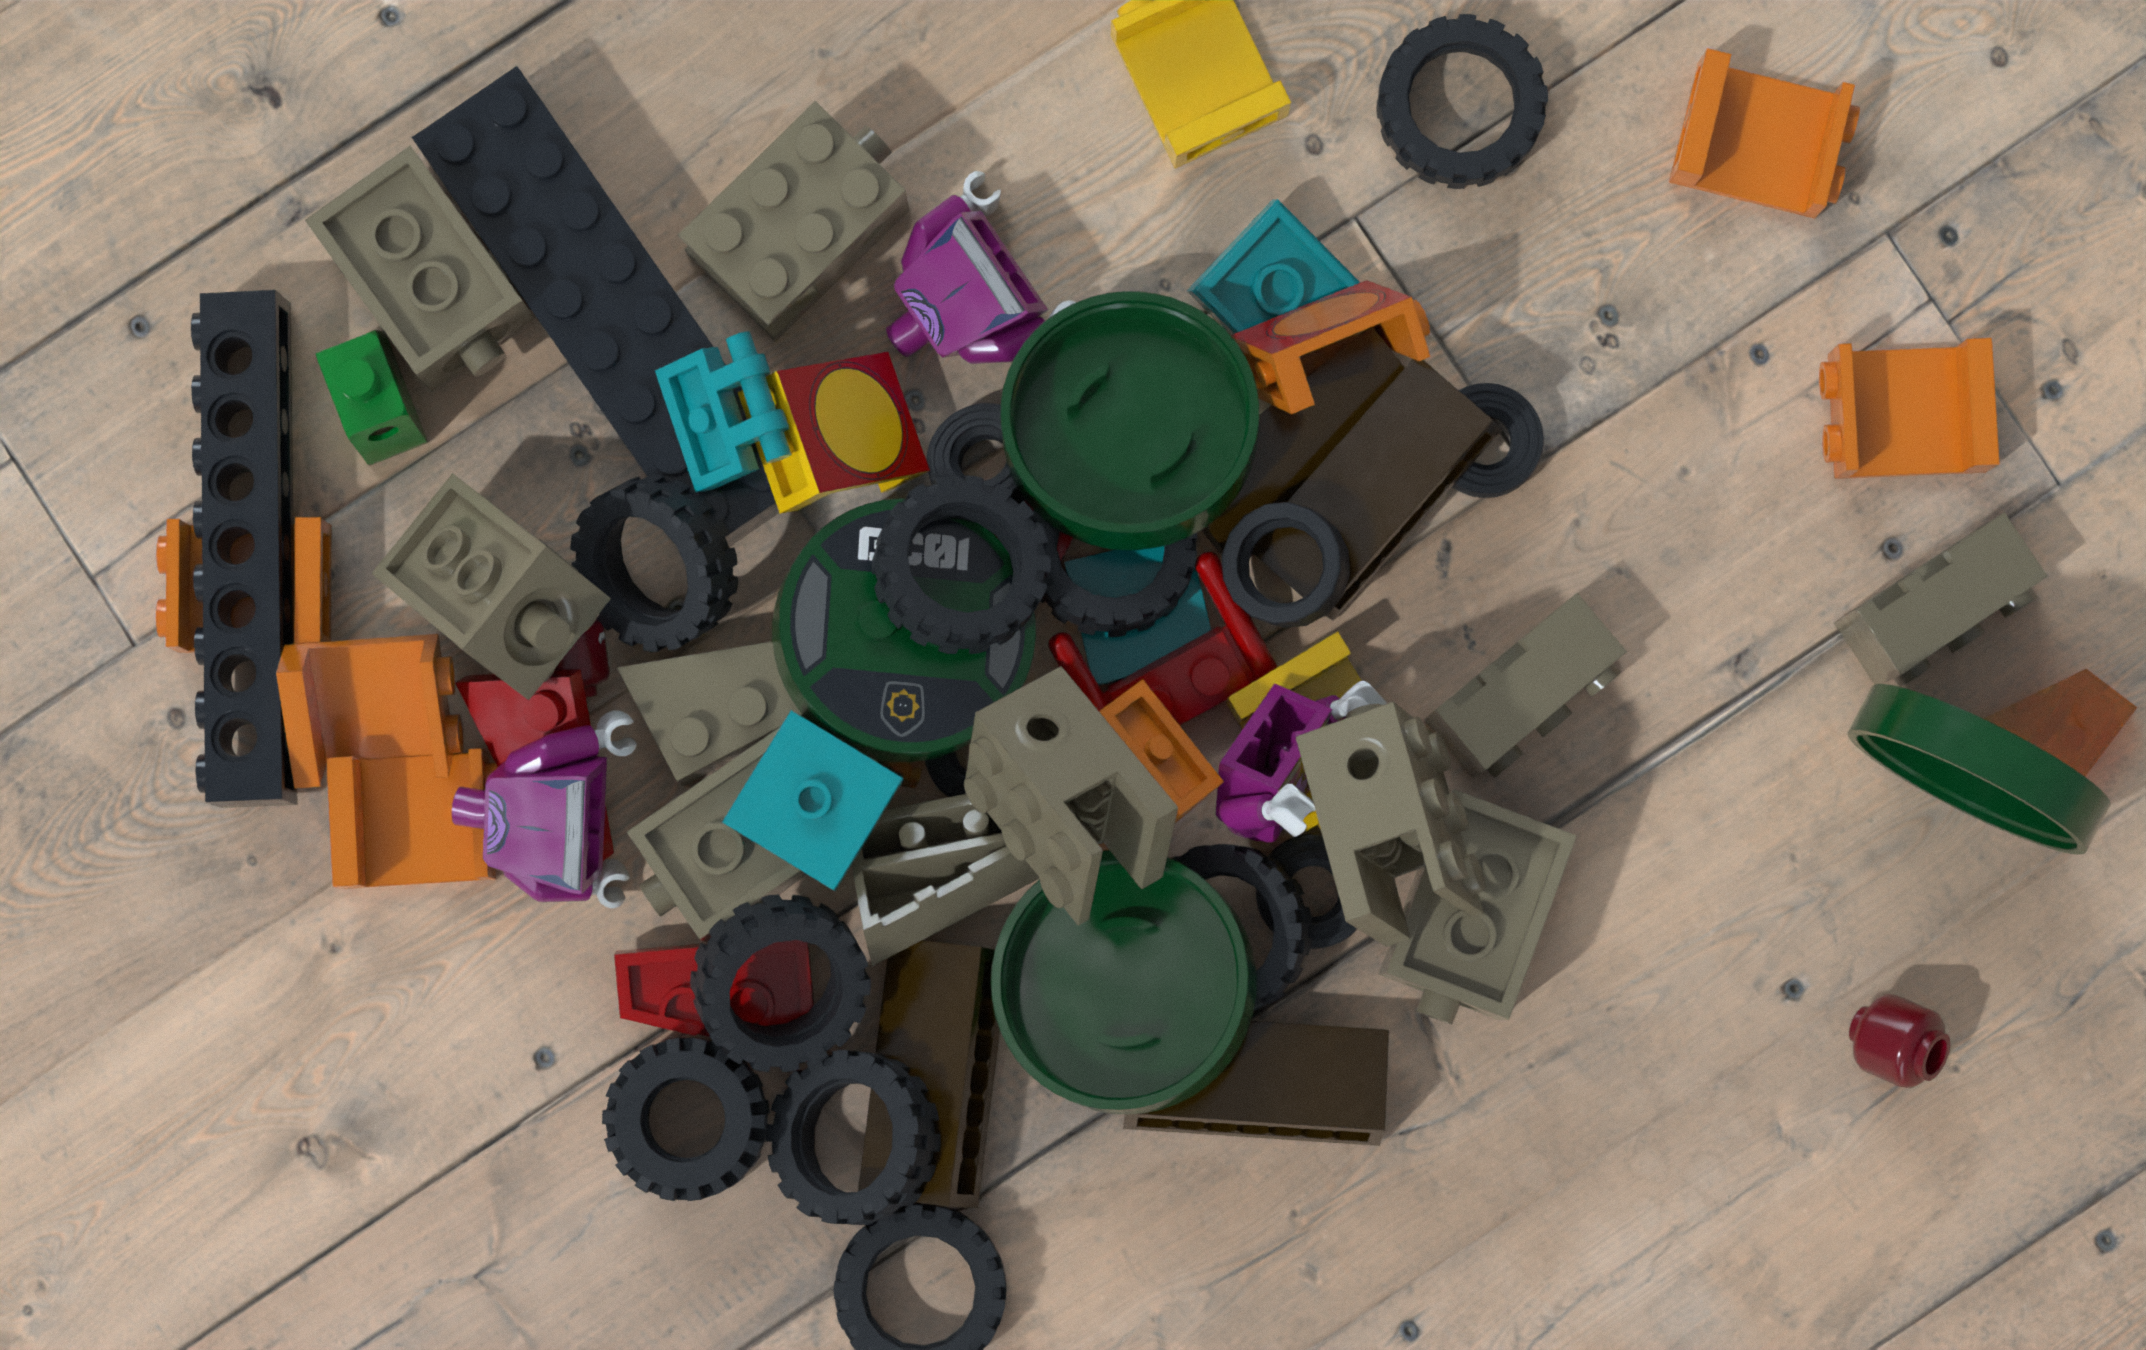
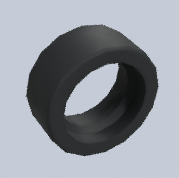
(1239, 550)

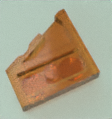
(2069, 719)

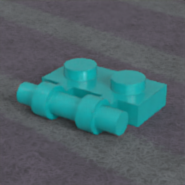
(708, 418)

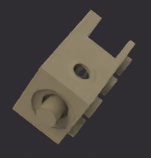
(797, 219)
(421, 270)
(491, 586)
(1062, 787)
(1388, 814)
(701, 860)
(1482, 957)

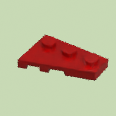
(512, 721)
(766, 991)

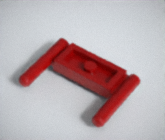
(1193, 674)

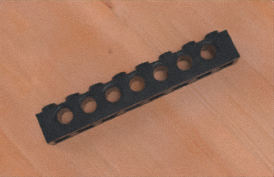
(220, 328)

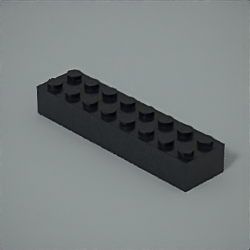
(581, 275)

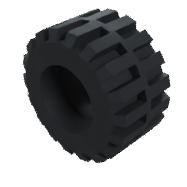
(630, 1129)

